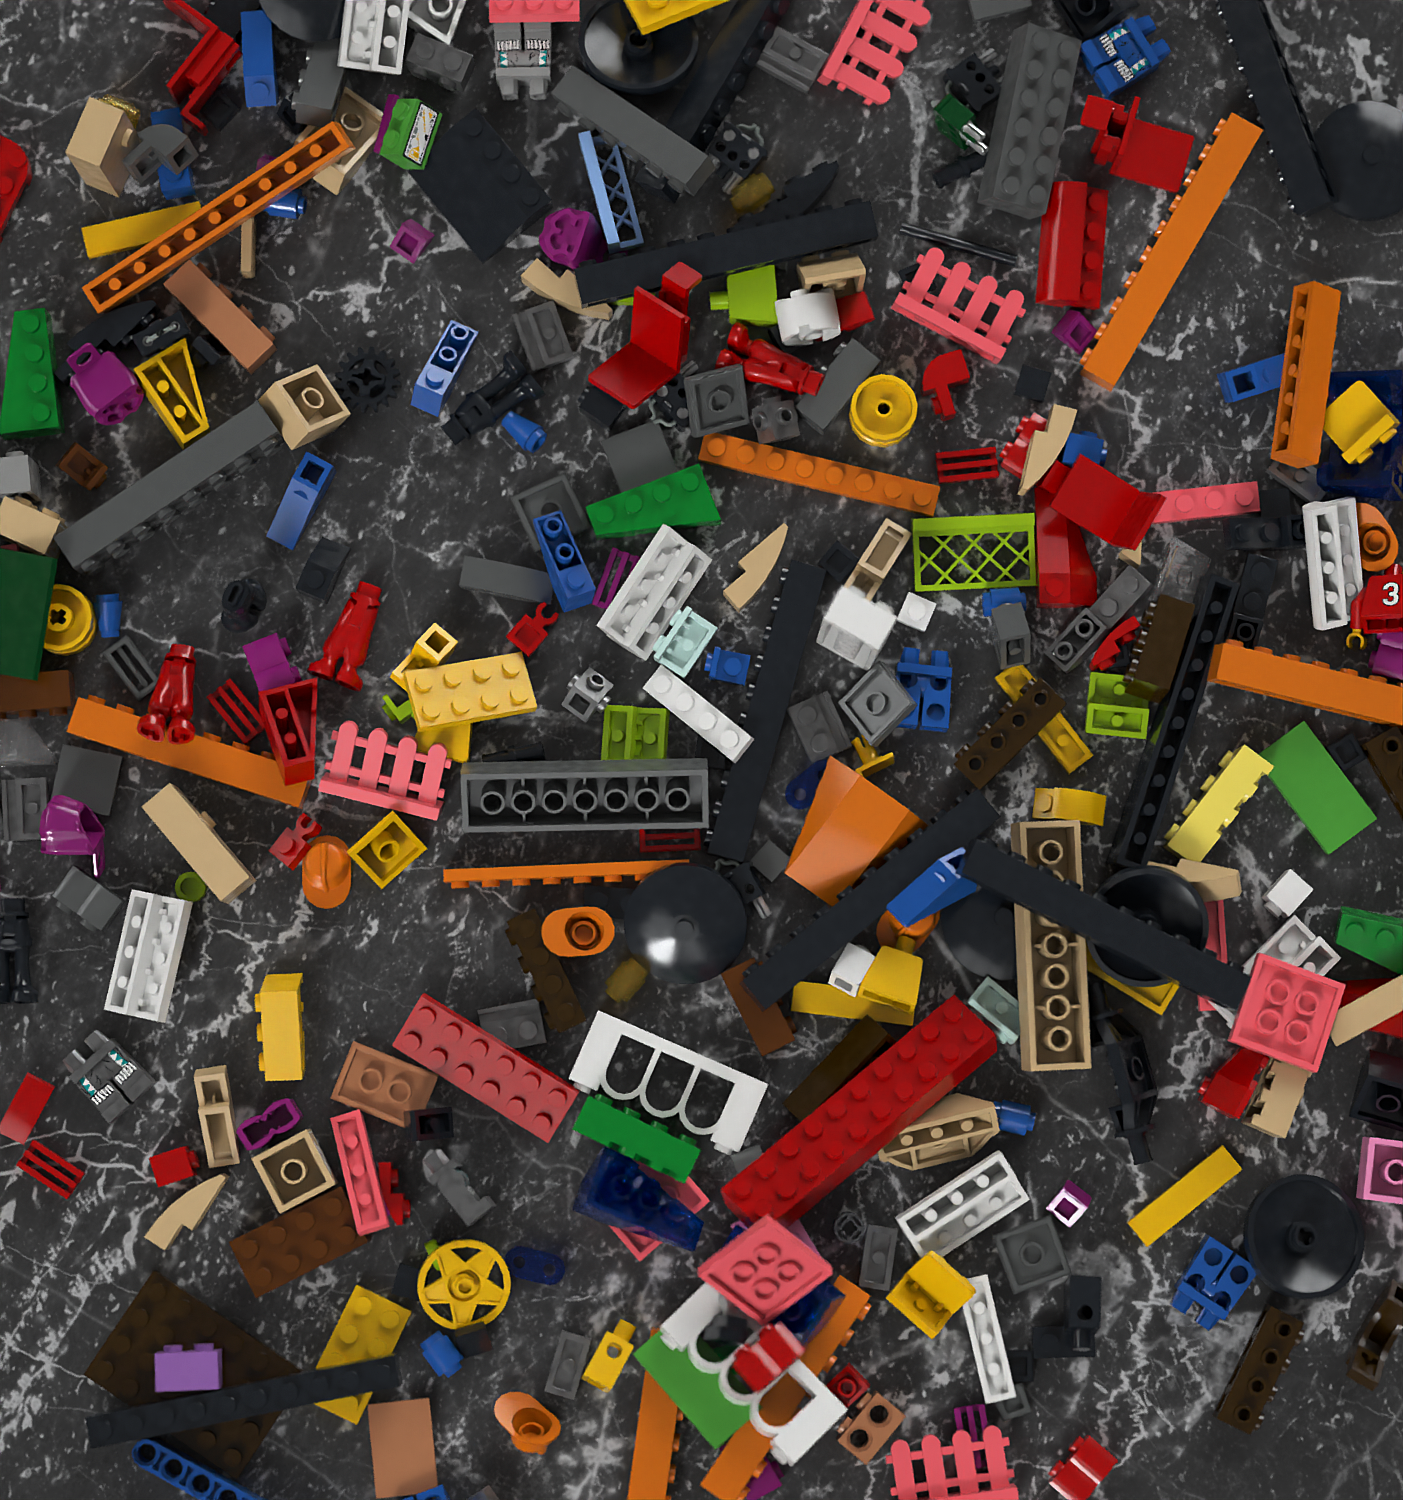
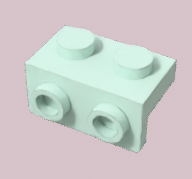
(684, 642)
(996, 1010)

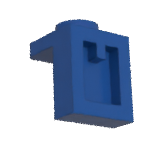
(727, 666)

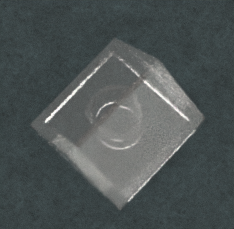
(1179, 571)

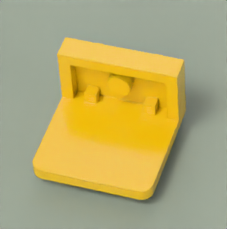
(1359, 422)
(930, 1293)

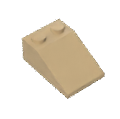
(361, 125)
(840, 272)

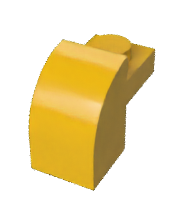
(429, 651)
(1069, 804)

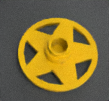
(463, 1283)

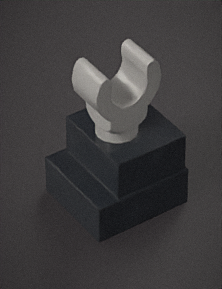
(727, 1328)

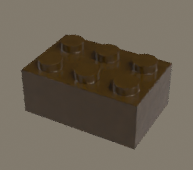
(1158, 648)

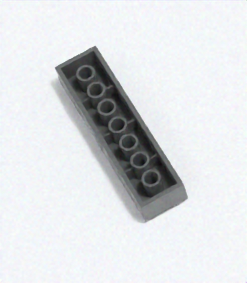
(169, 490)
(584, 795)

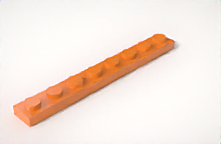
(819, 474)
(552, 873)

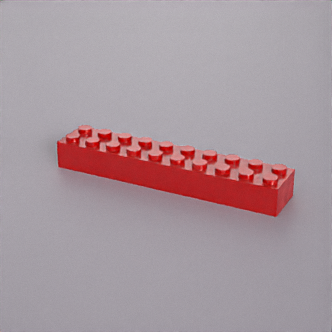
(862, 1117)

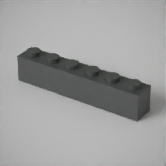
(633, 131)

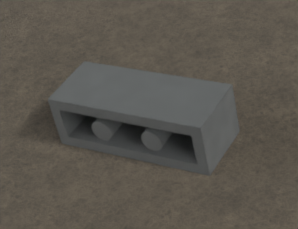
(320, 85)
(849, 369)

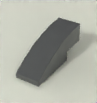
(506, 580)

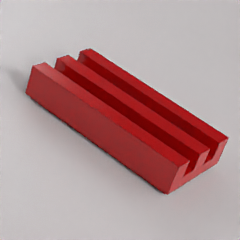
(991, 451)
(221, 691)
(669, 836)
(28, 1154)

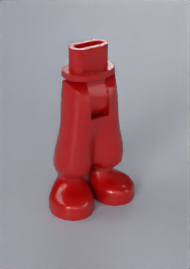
(769, 363)
(349, 638)
(172, 698)

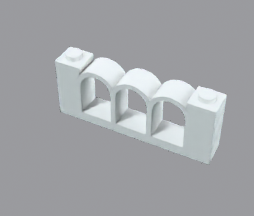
(598, 1051)
(790, 1440)

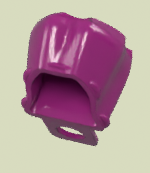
(573, 237)
(105, 386)
(72, 829)

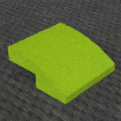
(1112, 710)
(634, 733)

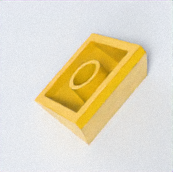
(386, 849)

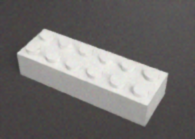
(856, 627)

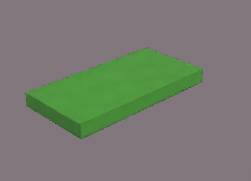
(1316, 788)
(695, 1391)

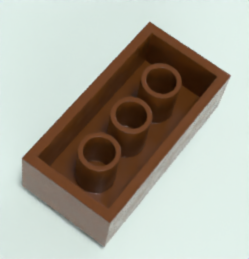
(298, 1241)

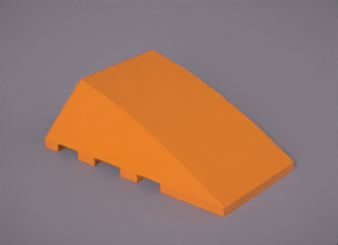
(847, 832)

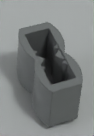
(88, 899)

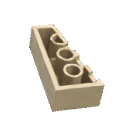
(1276, 1098)

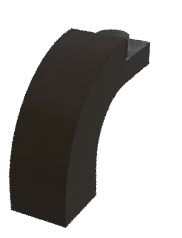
(1376, 1337)

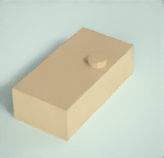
(100, 145)
(199, 843)

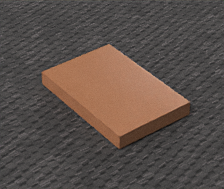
(382, 1084)
(402, 1447)

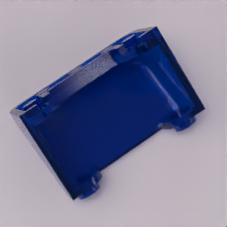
(1382, 473)

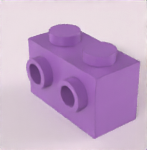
(188, 1369)

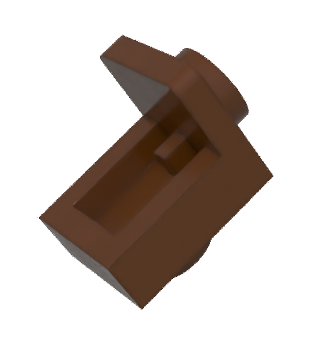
(83, 467)

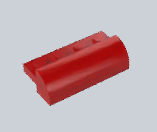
(1072, 246)

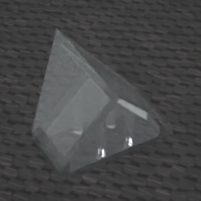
(22, 745)

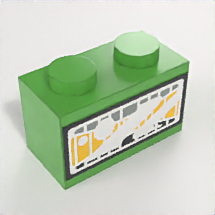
(410, 133)

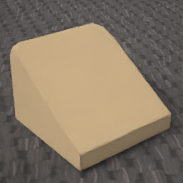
(1131, 557)

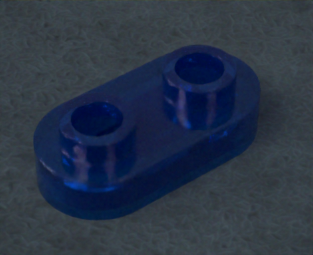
(806, 781)
(534, 1265)

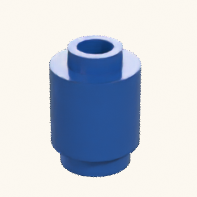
(289, 206)
(1000, 596)
(1014, 1117)
(441, 1354)

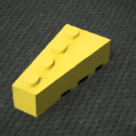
(1217, 804)

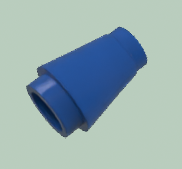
(525, 432)
(108, 614)

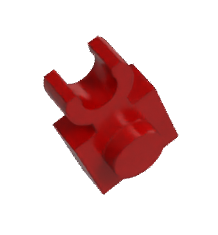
(529, 633)
(293, 845)

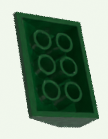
(24, 610)

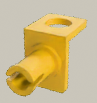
(870, 759)

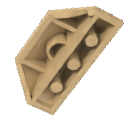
(944, 1133)

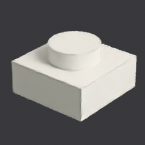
(916, 612)

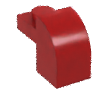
(940, 375)

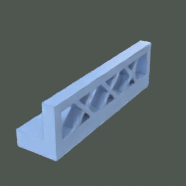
(602, 201)

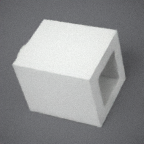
(1286, 894)
(851, 968)

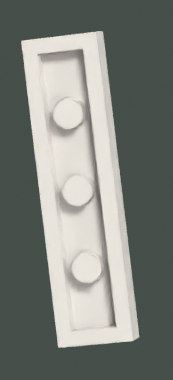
(698, 713)
(988, 1343)

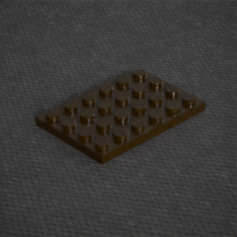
(172, 1316)

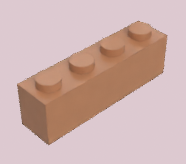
(220, 316)

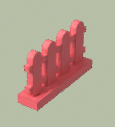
(868, 54)
(970, 319)
(367, 787)
(966, 1478)

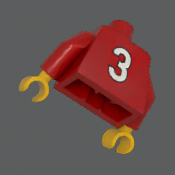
(1378, 606)

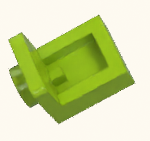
(401, 713)

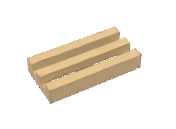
(248, 248)

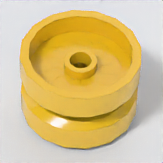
(880, 393)
(79, 626)

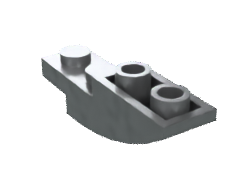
(1098, 621)

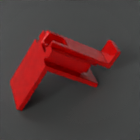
(204, 66)
(1138, 148)
(656, 341)
(1101, 502)

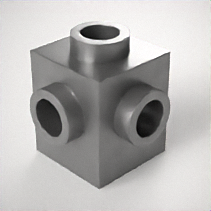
(775, 420)
(587, 694)

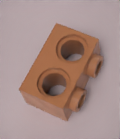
(876, 1431)

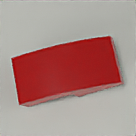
(853, 311)
(1109, 650)
(26, 1108)
(395, 1202)
(847, 1385)

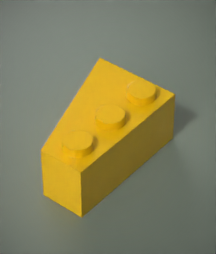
(174, 393)
(281, 1027)

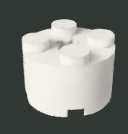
(807, 317)

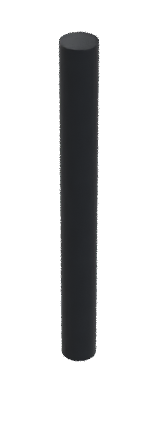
(958, 244)

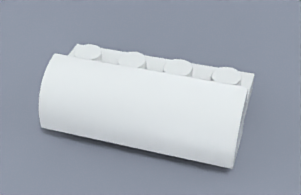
(374, 35)
(1332, 560)
(654, 592)
(1293, 945)
(148, 956)
(963, 1207)

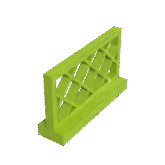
(974, 525)

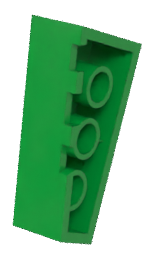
(31, 388)
(674, 500)
(1371, 936)
(637, 1139)

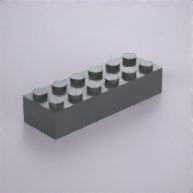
(1029, 121)

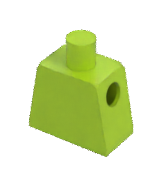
(749, 297)

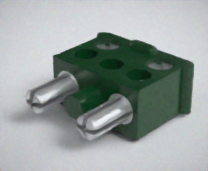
(958, 124)

